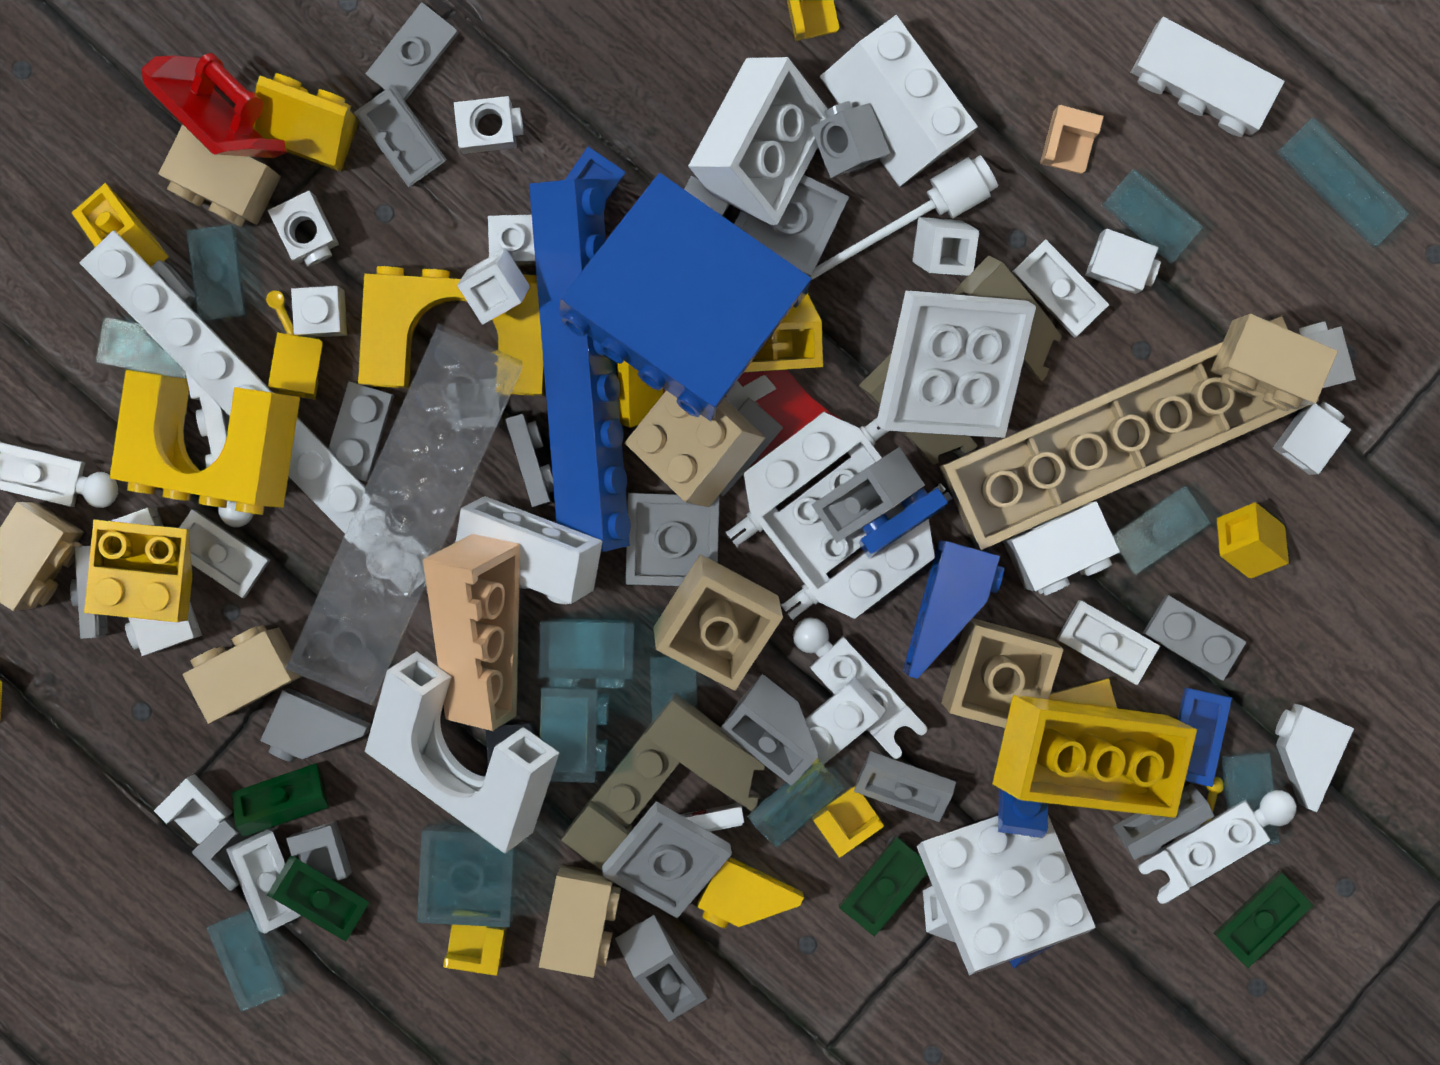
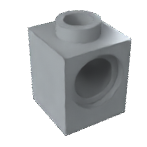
(849, 138)

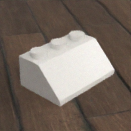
(907, 95)
(760, 139)

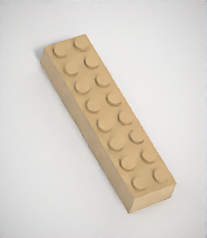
(1101, 447)

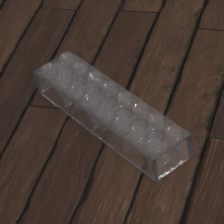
(404, 514)

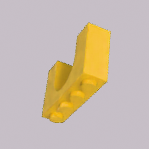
(398, 302)
(249, 468)

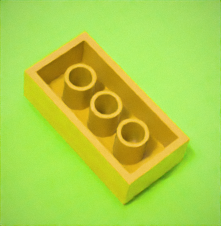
(1094, 756)

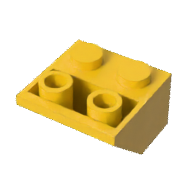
(311, 125)
(794, 342)
(139, 571)

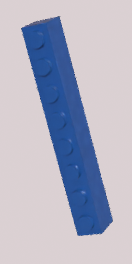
(578, 375)

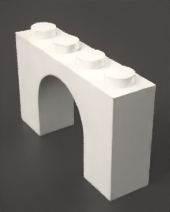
(411, 745)

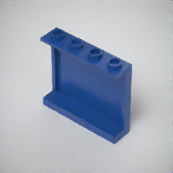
(682, 296)

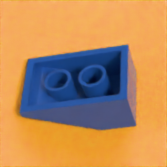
(952, 596)

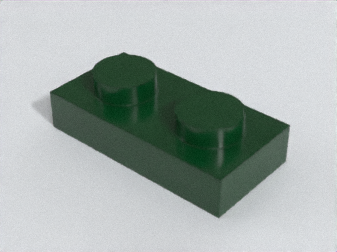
(279, 800)
(884, 886)
(318, 898)
(1263, 919)

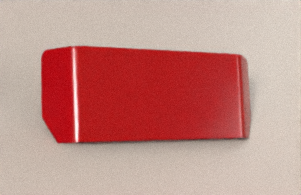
(188, 92)

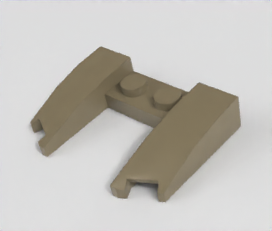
(990, 280)
(673, 737)

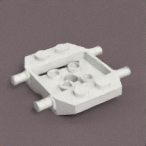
(802, 534)

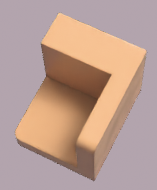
(1070, 139)

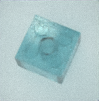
(588, 651)
(572, 727)
(464, 879)

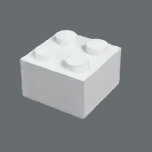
(1062, 547)

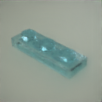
(1342, 182)

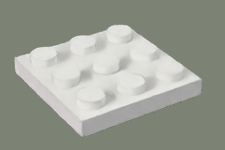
(955, 364)
(1004, 892)

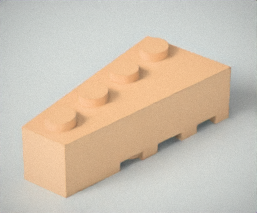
(476, 627)

